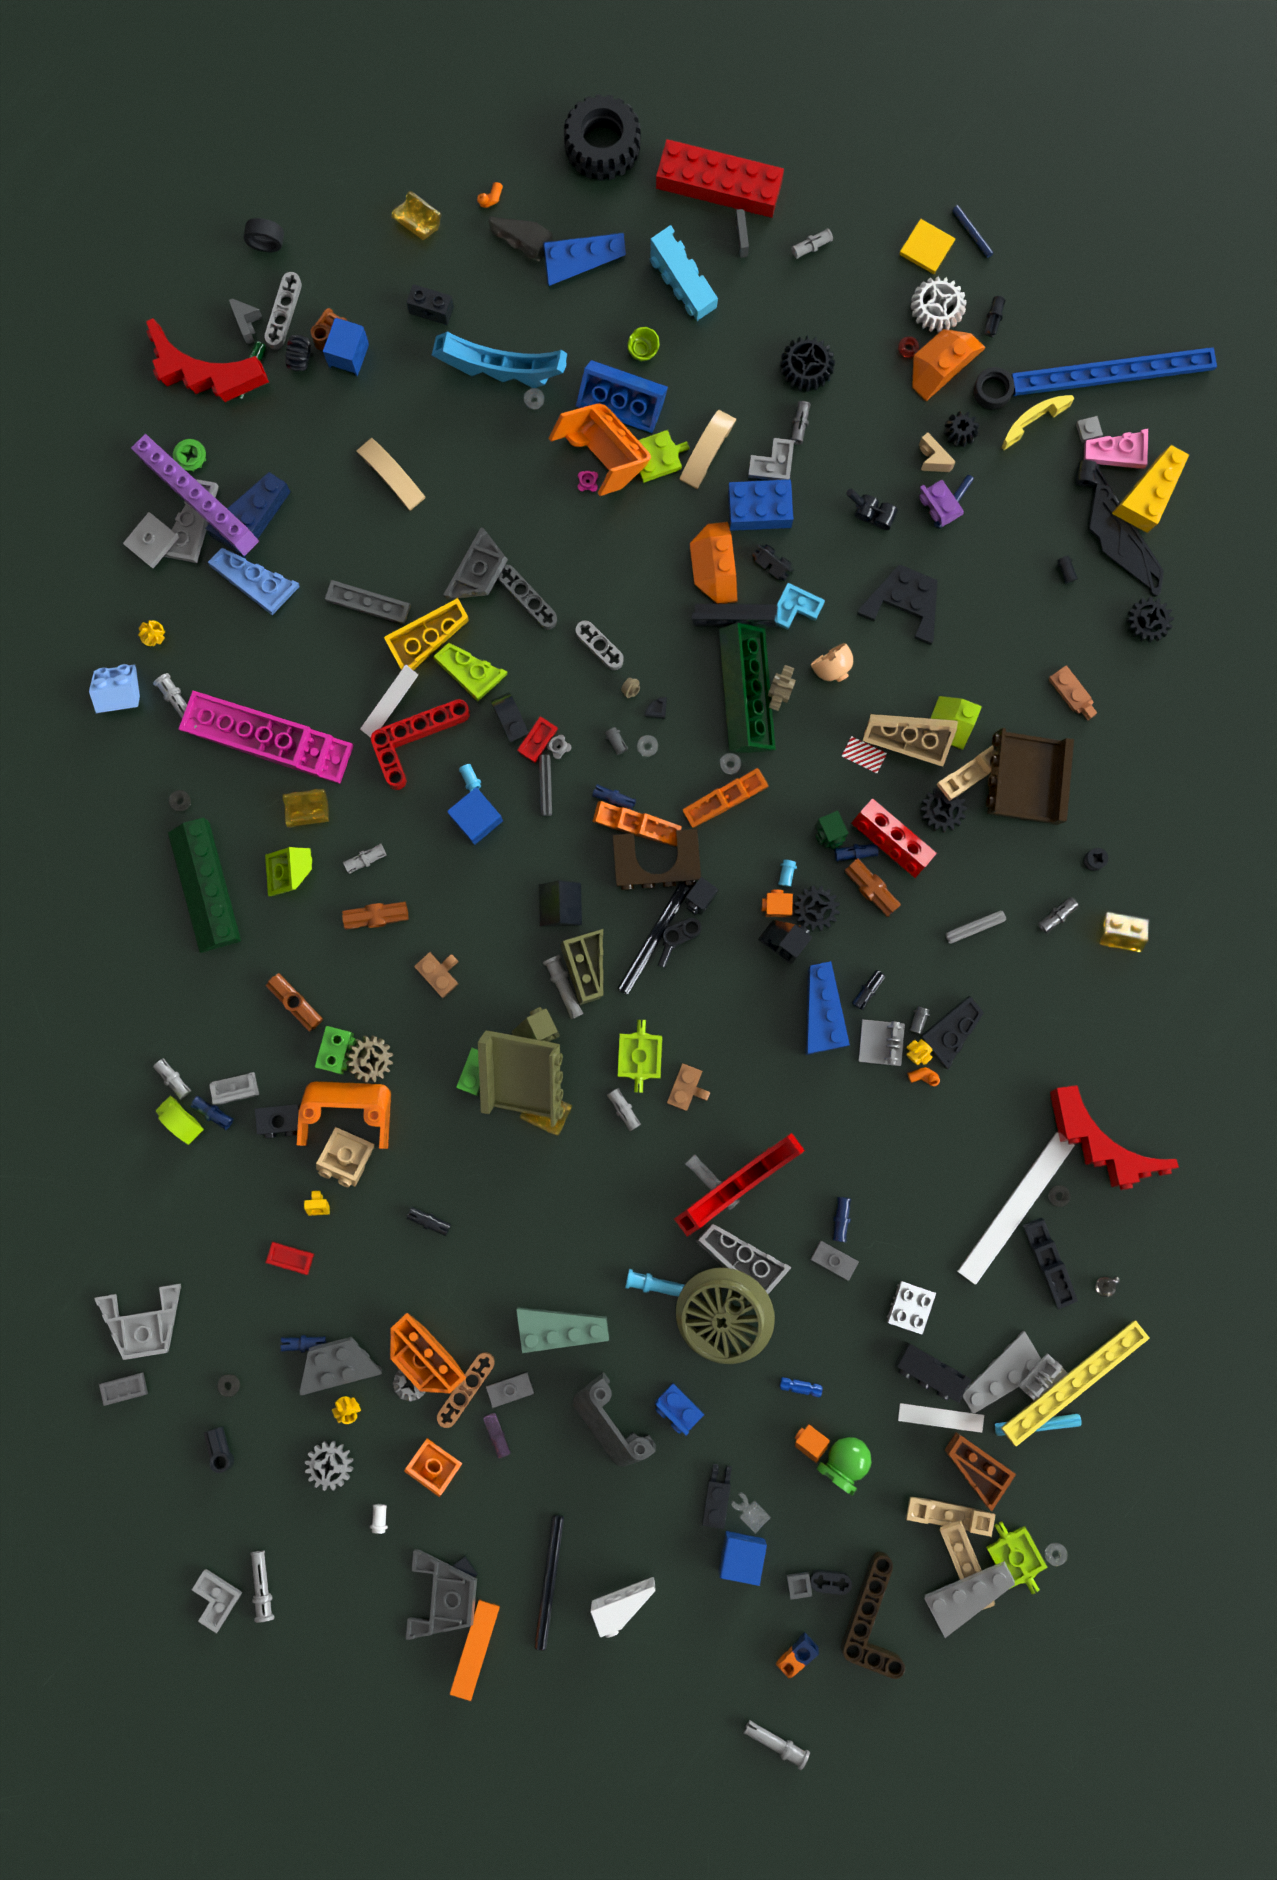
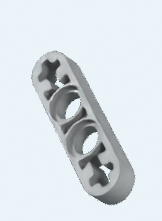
(281, 310)

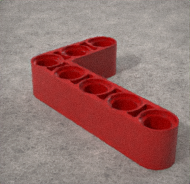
(413, 734)

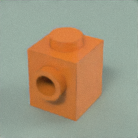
(777, 904)
(811, 1443)

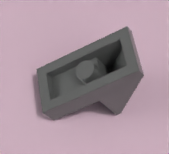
(245, 316)

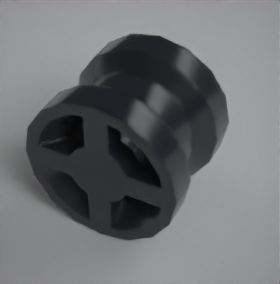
(1092, 862)

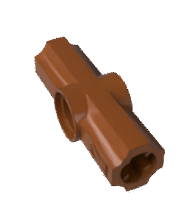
(872, 887)
(375, 915)
(285, 992)

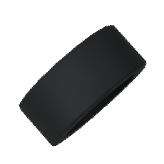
(263, 235)
(996, 373)

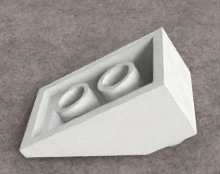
(617, 1608)

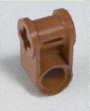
(323, 327)

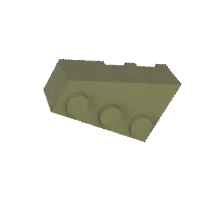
(585, 965)
(537, 1026)

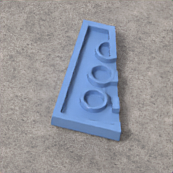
(260, 585)

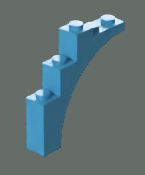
(499, 364)

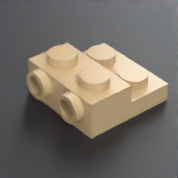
(344, 1157)

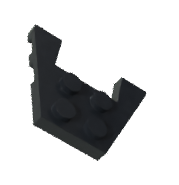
(910, 593)

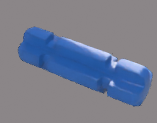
(801, 1387)

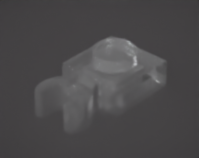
(753, 1514)

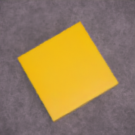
(927, 246)

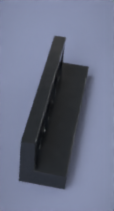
(727, 614)

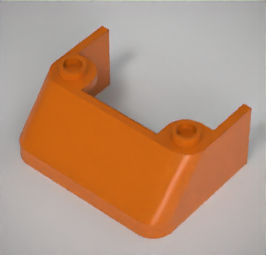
(607, 439)
(372, 1098)

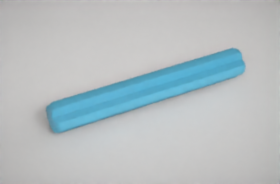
(1055, 1422)

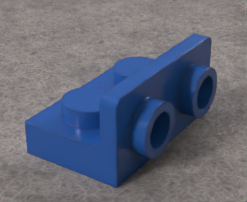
(678, 1409)

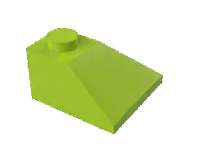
(957, 710)
(287, 869)

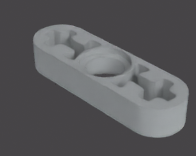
(599, 636)

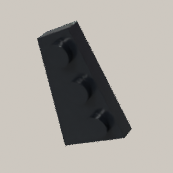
(952, 1030)

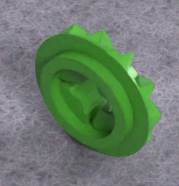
(185, 447)

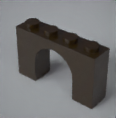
(685, 868)

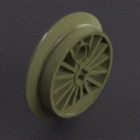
(745, 1290)

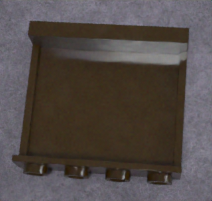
(1030, 777)

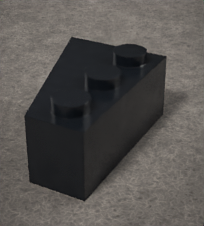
(785, 939)
(932, 1373)

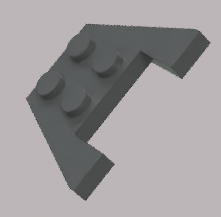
(451, 1598)

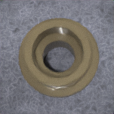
(630, 687)

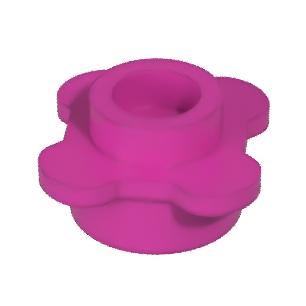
(587, 475)

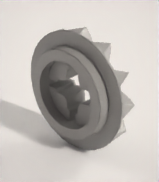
(405, 1393)

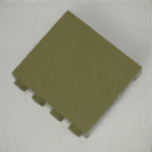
(520, 1075)

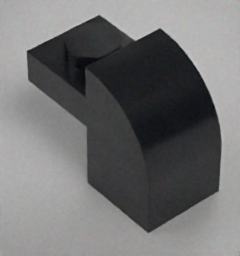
(509, 716)

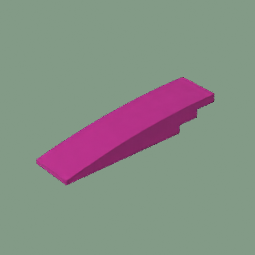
(266, 737)

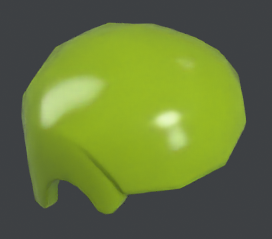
(643, 344)

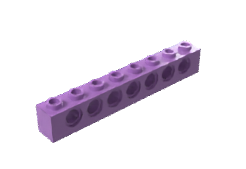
(195, 495)

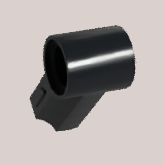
(218, 1446)

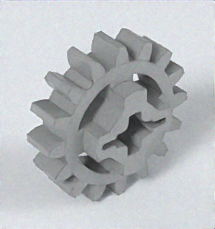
(319, 1464)

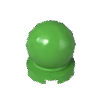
(847, 1462)

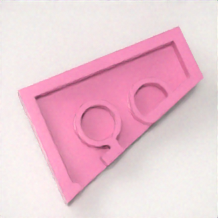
(1123, 451)

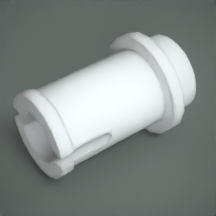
(379, 1518)

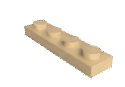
(961, 1551)

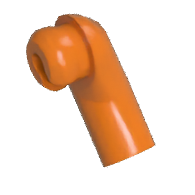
(492, 198)
(924, 1074)

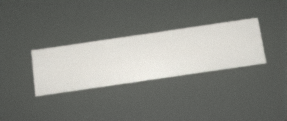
(389, 700)
(941, 1417)

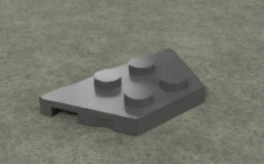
(478, 569)
(336, 1365)

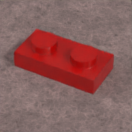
(537, 739)

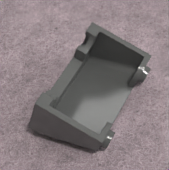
(589, 1406)

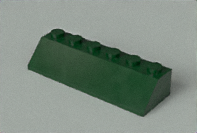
(747, 688)
(204, 885)

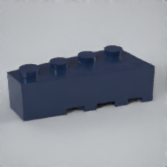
(256, 507)

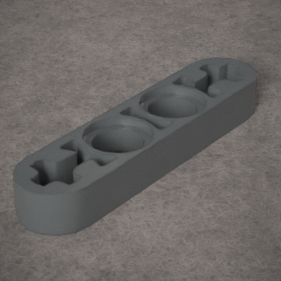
(525, 598)

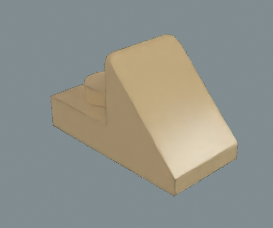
(939, 459)

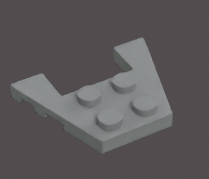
(143, 1332)

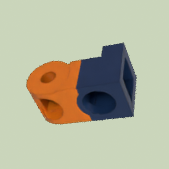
(798, 1656)

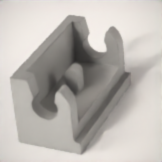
(234, 1089)

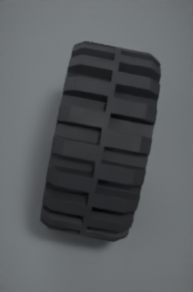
(598, 113)

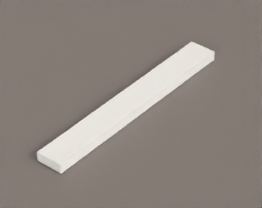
(1015, 1209)

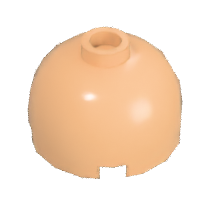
(834, 664)

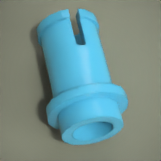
(469, 777)
(787, 873)

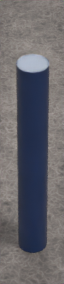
(972, 231)
(959, 493)

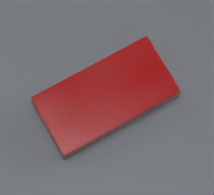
(289, 1258)

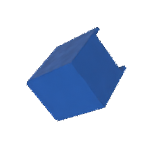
(346, 346)
(475, 816)
(742, 1558)

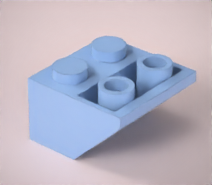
(114, 688)

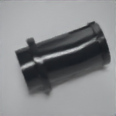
(1067, 569)

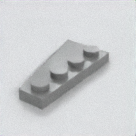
(190, 529)
(1002, 1374)
(965, 1598)

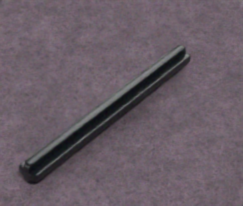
(653, 938)
(549, 1582)

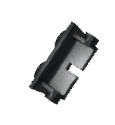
(767, 556)

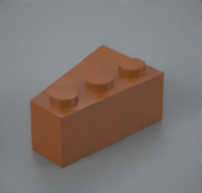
(980, 1470)

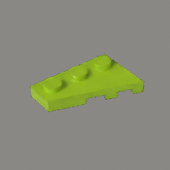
(471, 673)

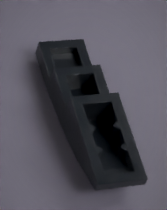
(1050, 1263)

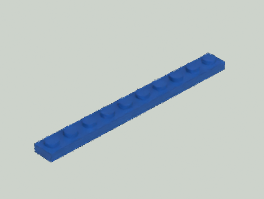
(1114, 371)

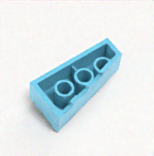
(682, 274)

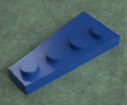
(578, 255)

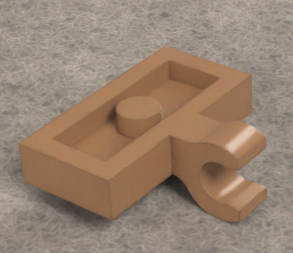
(437, 973)
(686, 1087)

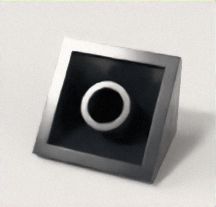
(560, 904)

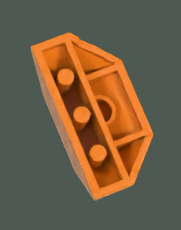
(942, 360)
(714, 563)
(423, 1357)

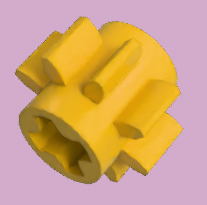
(151, 633)
(919, 1052)
(346, 1410)

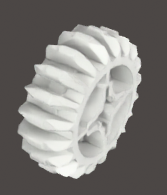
(944, 296)

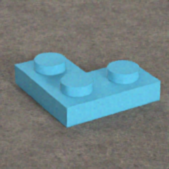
(800, 601)

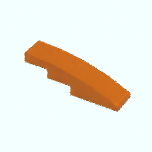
(725, 798)
(636, 823)
(474, 1650)

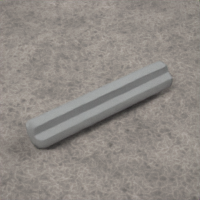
(975, 927)

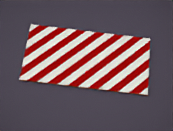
(864, 754)

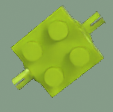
(663, 456)
(640, 1056)
(1019, 1555)

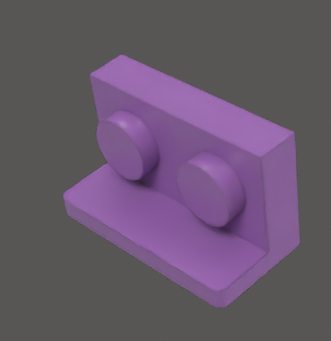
(941, 503)

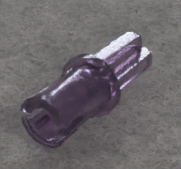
(496, 1435)

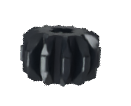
(298, 353)
(965, 423)

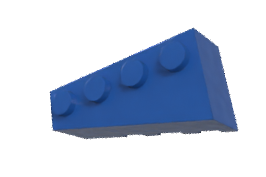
(824, 1013)

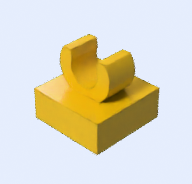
(317, 1205)

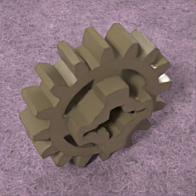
(781, 687)
(367, 1050)

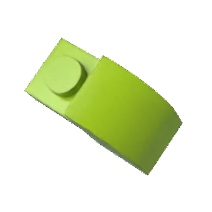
(178, 1121)

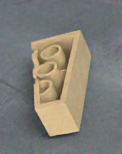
(912, 736)

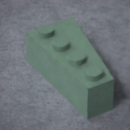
(554, 1329)

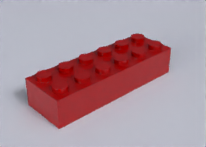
(719, 178)

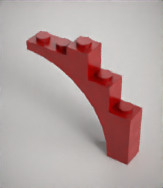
(226, 379)
(1078, 1127)
(738, 1184)

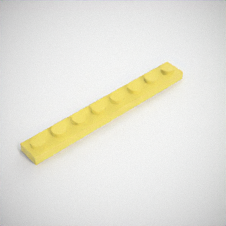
(1074, 1383)

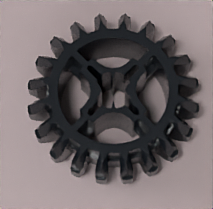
(815, 366)

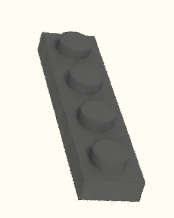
(367, 602)

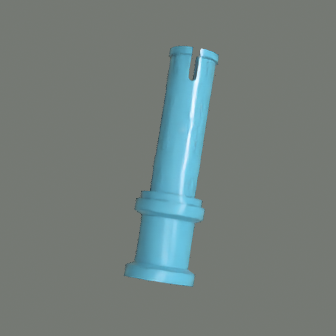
(647, 1283)

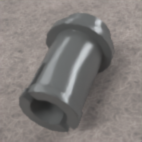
(616, 741)
(919, 1019)

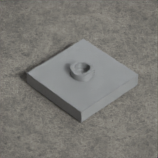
(151, 540)

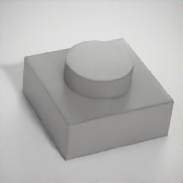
(1089, 429)

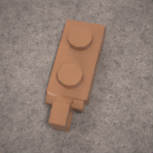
(1073, 692)

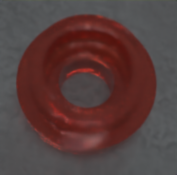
(908, 341)

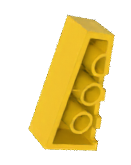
(1152, 492)
(425, 635)

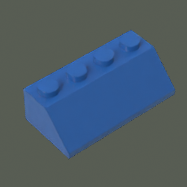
(628, 396)

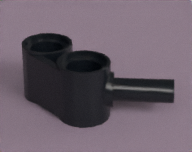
(870, 512)
(683, 935)

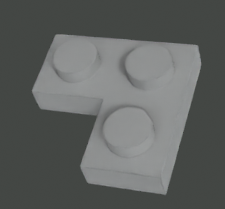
(774, 467)
(221, 1598)

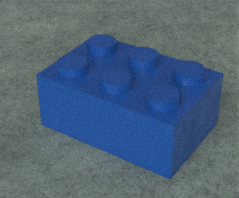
(760, 505)

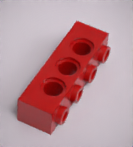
(893, 838)

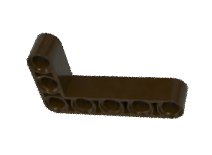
(868, 1618)

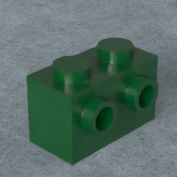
(831, 830)

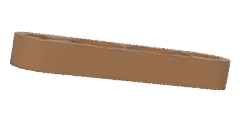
(465, 1389)

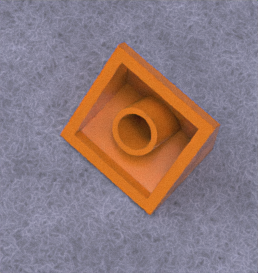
(433, 1467)

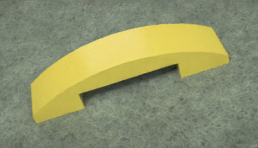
(1054, 406)

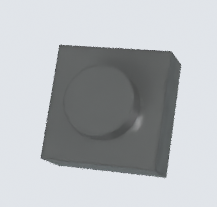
(799, 1585)

